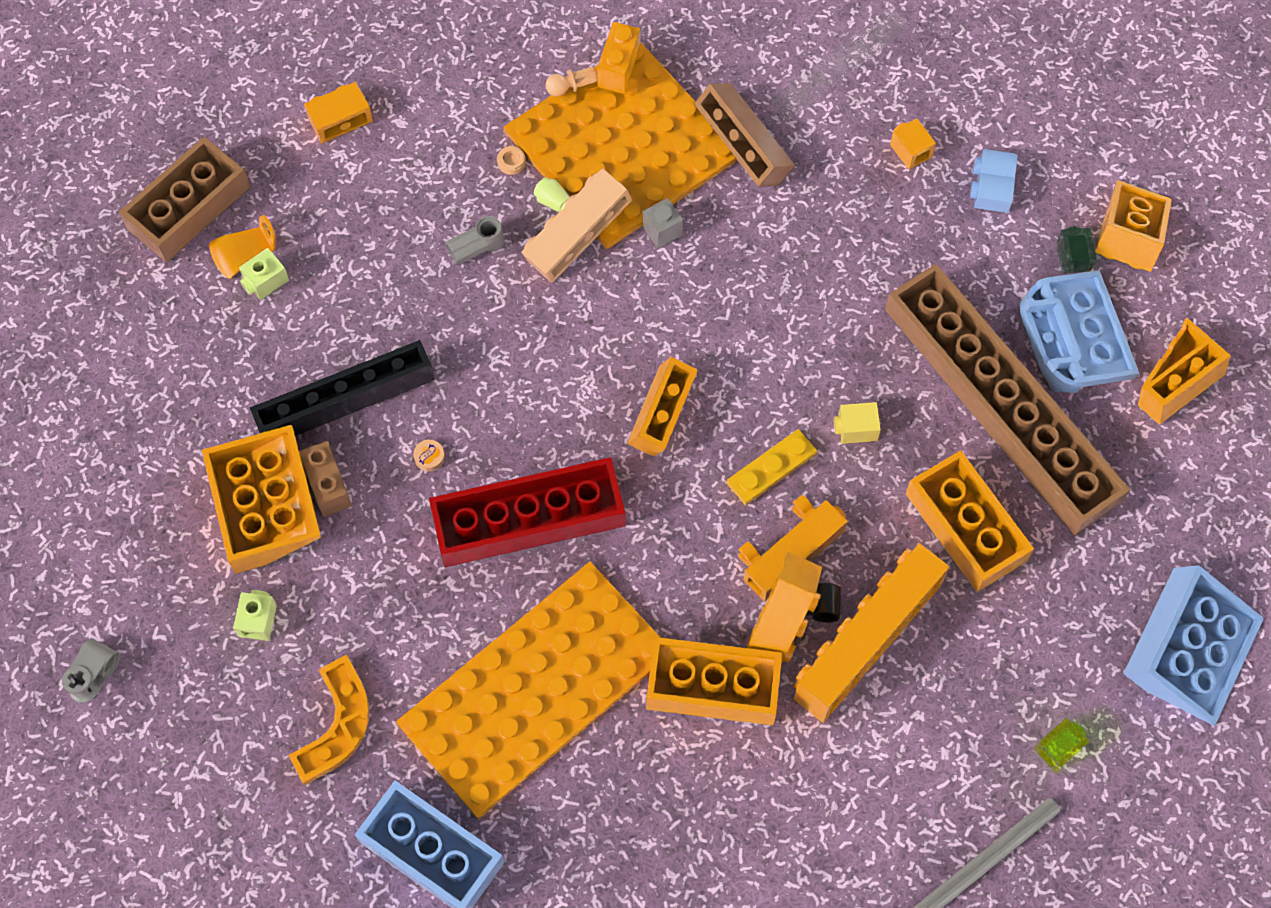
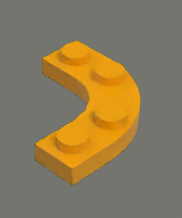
(348, 726)

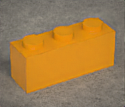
(662, 406)

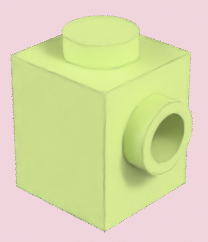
(263, 274)
(255, 615)

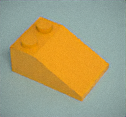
(1134, 226)

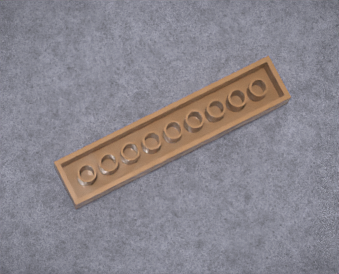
(1006, 399)

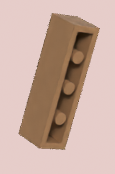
(744, 134)

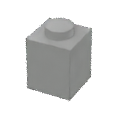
(662, 223)

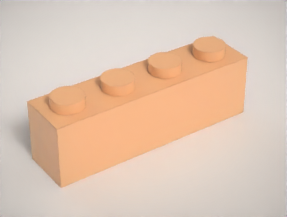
(576, 225)

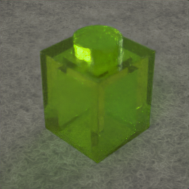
(1062, 744)

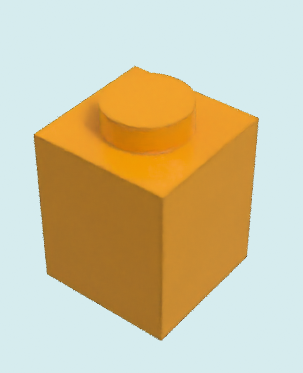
(912, 143)

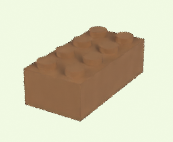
(185, 199)

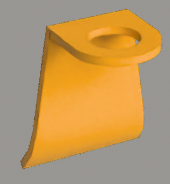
(237, 248)

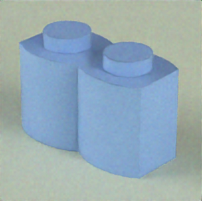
(994, 180)

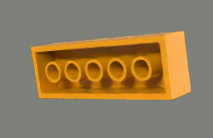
(870, 632)

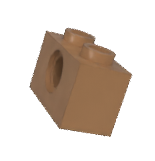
(325, 478)

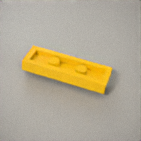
(771, 467)

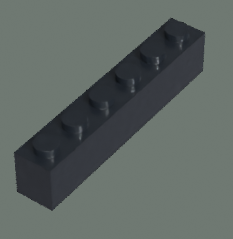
(346, 391)

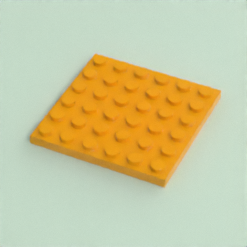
(643, 138)

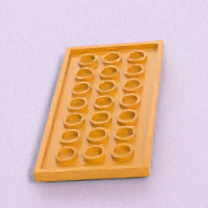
(532, 690)

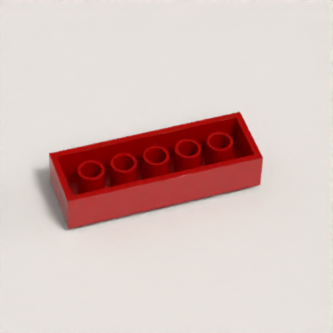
(527, 512)

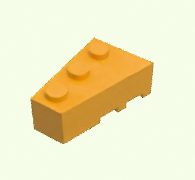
(1183, 372)
(786, 607)

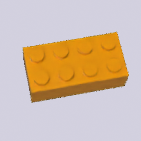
(969, 521)

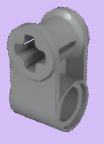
(91, 668)

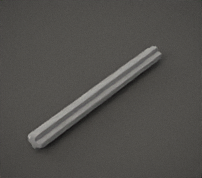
(991, 855)

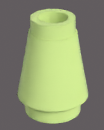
(551, 194)

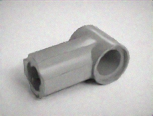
(474, 242)

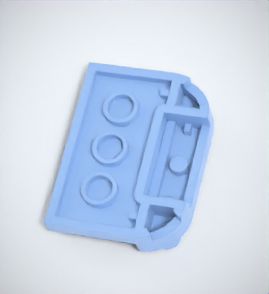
(1076, 332)

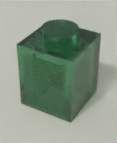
(1076, 250)

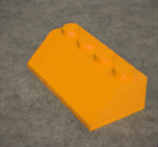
(714, 681)

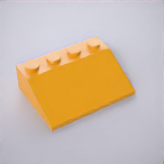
(261, 498)

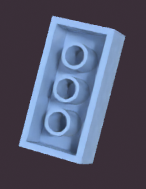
(429, 848)

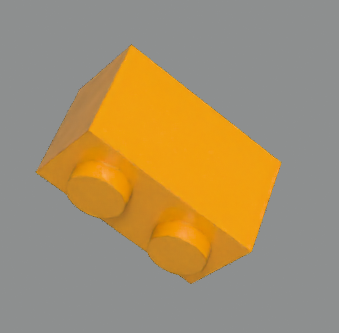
(618, 57)
(338, 112)

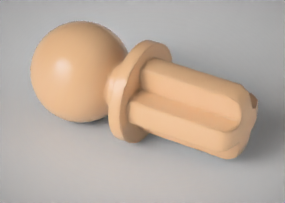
(558, 84)

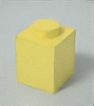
(857, 423)

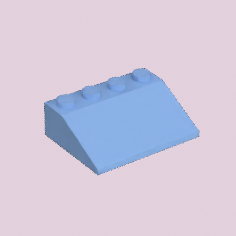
(1194, 643)

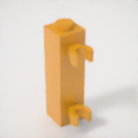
(805, 540)

